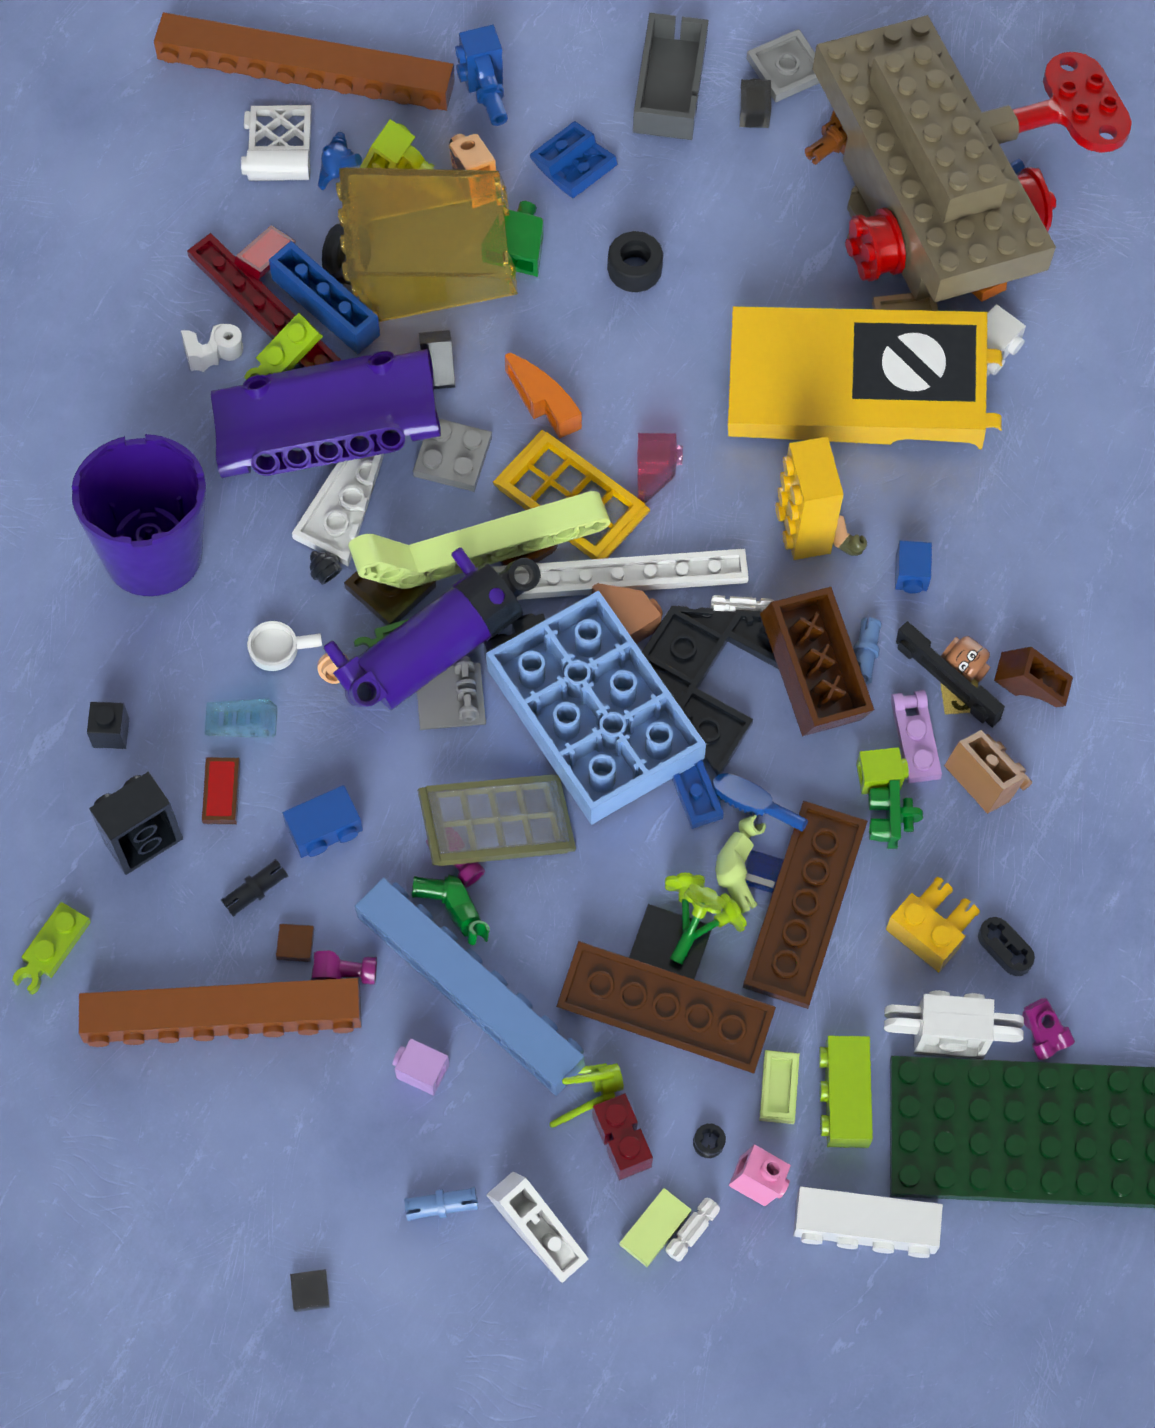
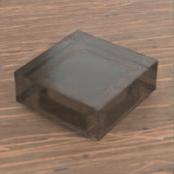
(310, 1290)

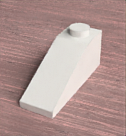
(537, 1225)

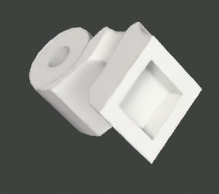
(223, 344)

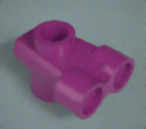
(1050, 1034)

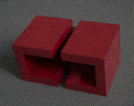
(628, 1149)

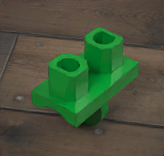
(889, 829)

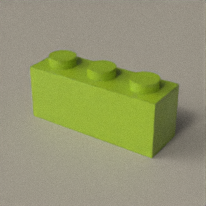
(846, 1092)

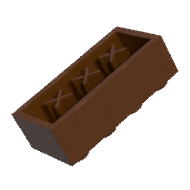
(816, 661)

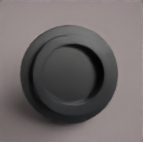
(324, 566)

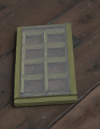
(496, 819)

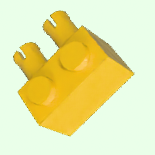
(926, 931)

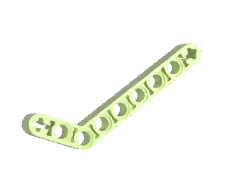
(487, 542)

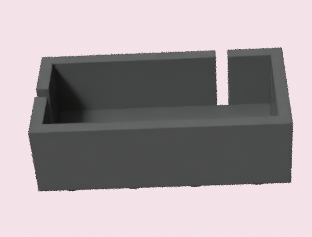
(670, 77)

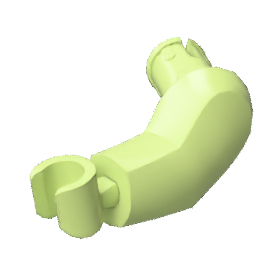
(731, 860)

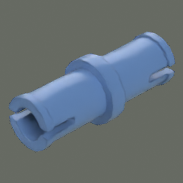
(866, 647)
(441, 1203)

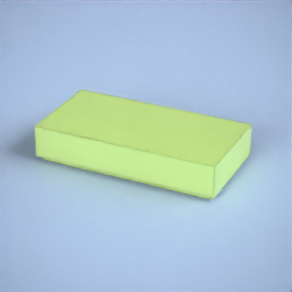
(779, 1087)
(655, 1227)

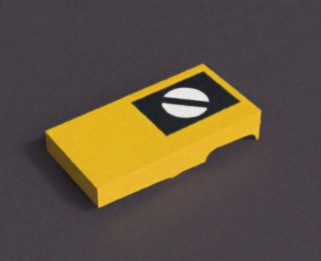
(860, 375)

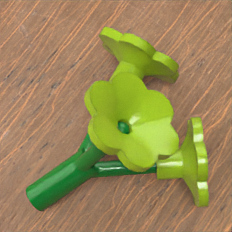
(692, 889)

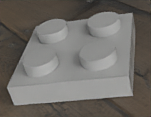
(786, 63)
(455, 456)

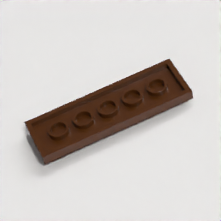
(805, 905)
(666, 1007)

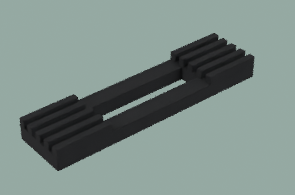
(979, 700)

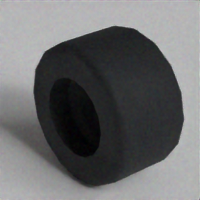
(635, 245)

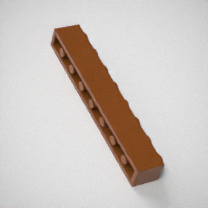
(219, 1011)

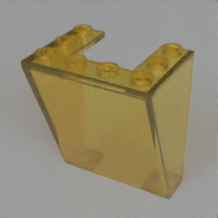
(424, 238)

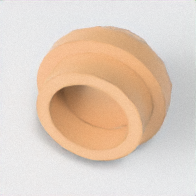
(326, 668)

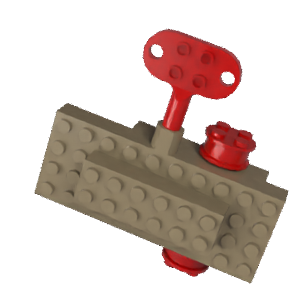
(933, 162)

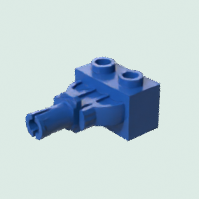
(482, 69)

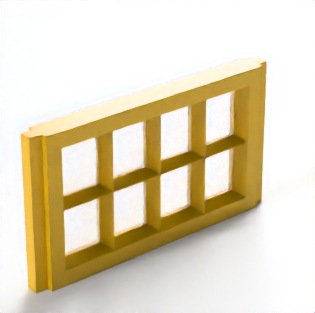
(552, 472)

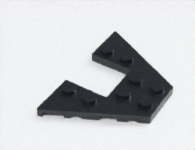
(683, 654)

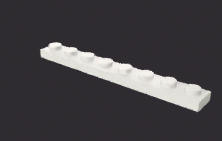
(637, 573)

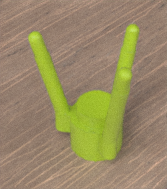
(604, 1079)

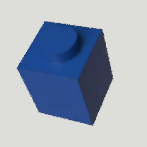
(913, 566)

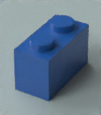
(323, 822)

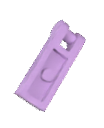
(916, 737)

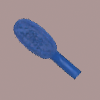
(753, 799)

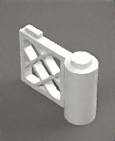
(279, 159)

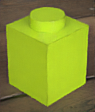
(880, 766)

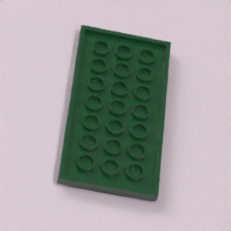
(1022, 1131)

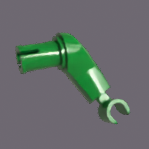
(457, 903)

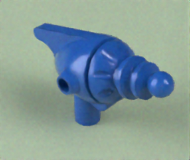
(335, 157)

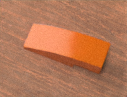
(543, 395)

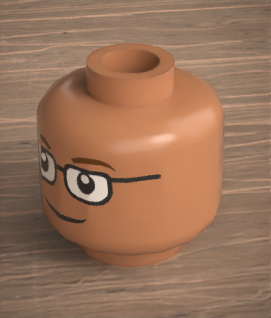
(968, 658)

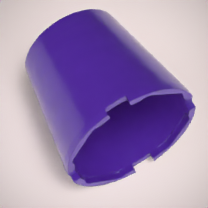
(143, 512)

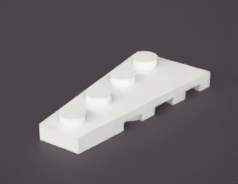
(339, 507)

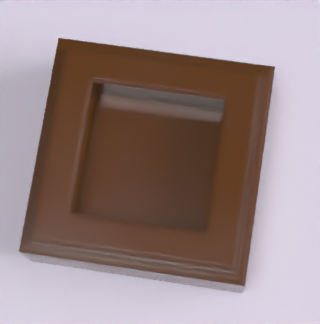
(295, 942)

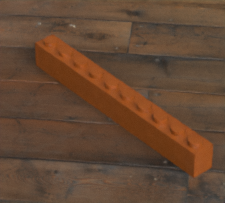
(304, 61)

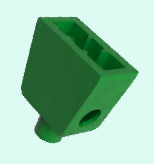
(525, 238)

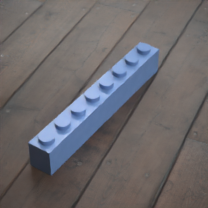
(470, 986)

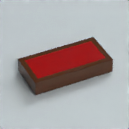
(221, 790)

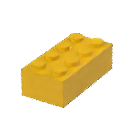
(809, 498)

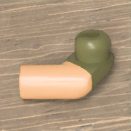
(844, 541)

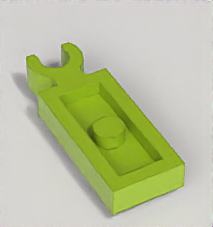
(287, 347)
(51, 945)

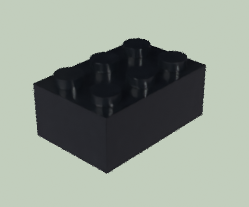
(136, 822)

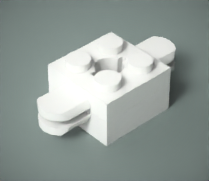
(954, 1024)

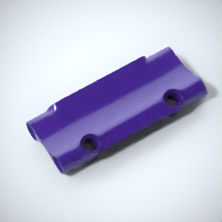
(322, 406)

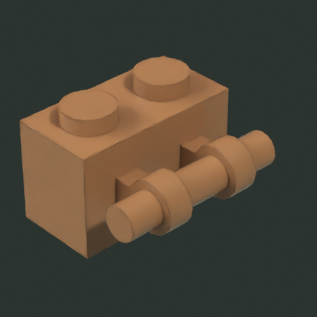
(986, 771)

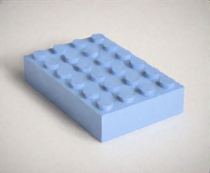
(595, 707)

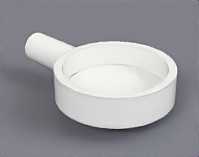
(275, 646)

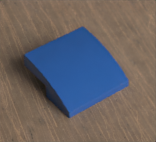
(573, 159)

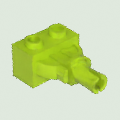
(394, 150)

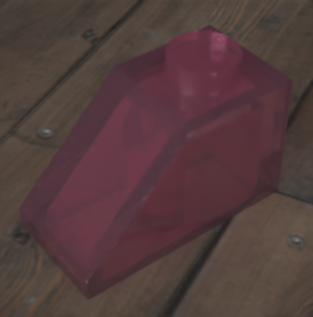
(656, 462)

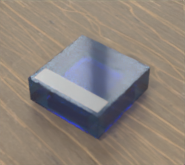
(762, 871)

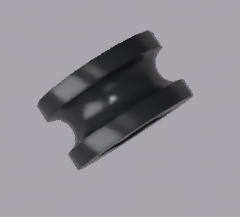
(719, 1144)

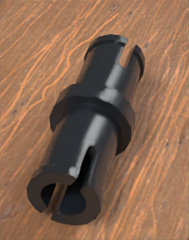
(254, 887)

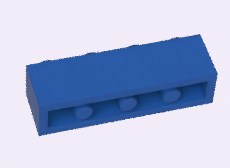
(324, 297)

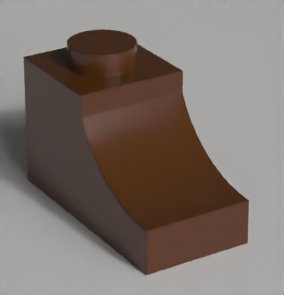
(1033, 675)

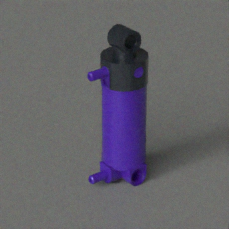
(437, 635)

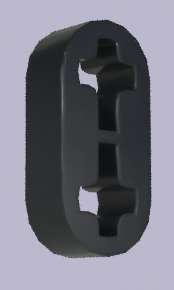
(1000, 951)

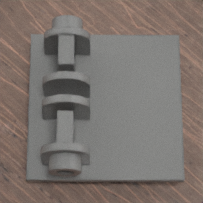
(453, 698)

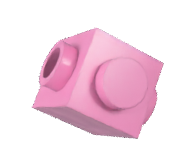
(760, 1176)

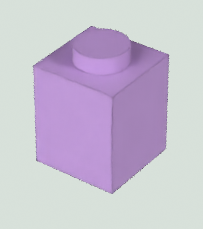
(420, 1066)

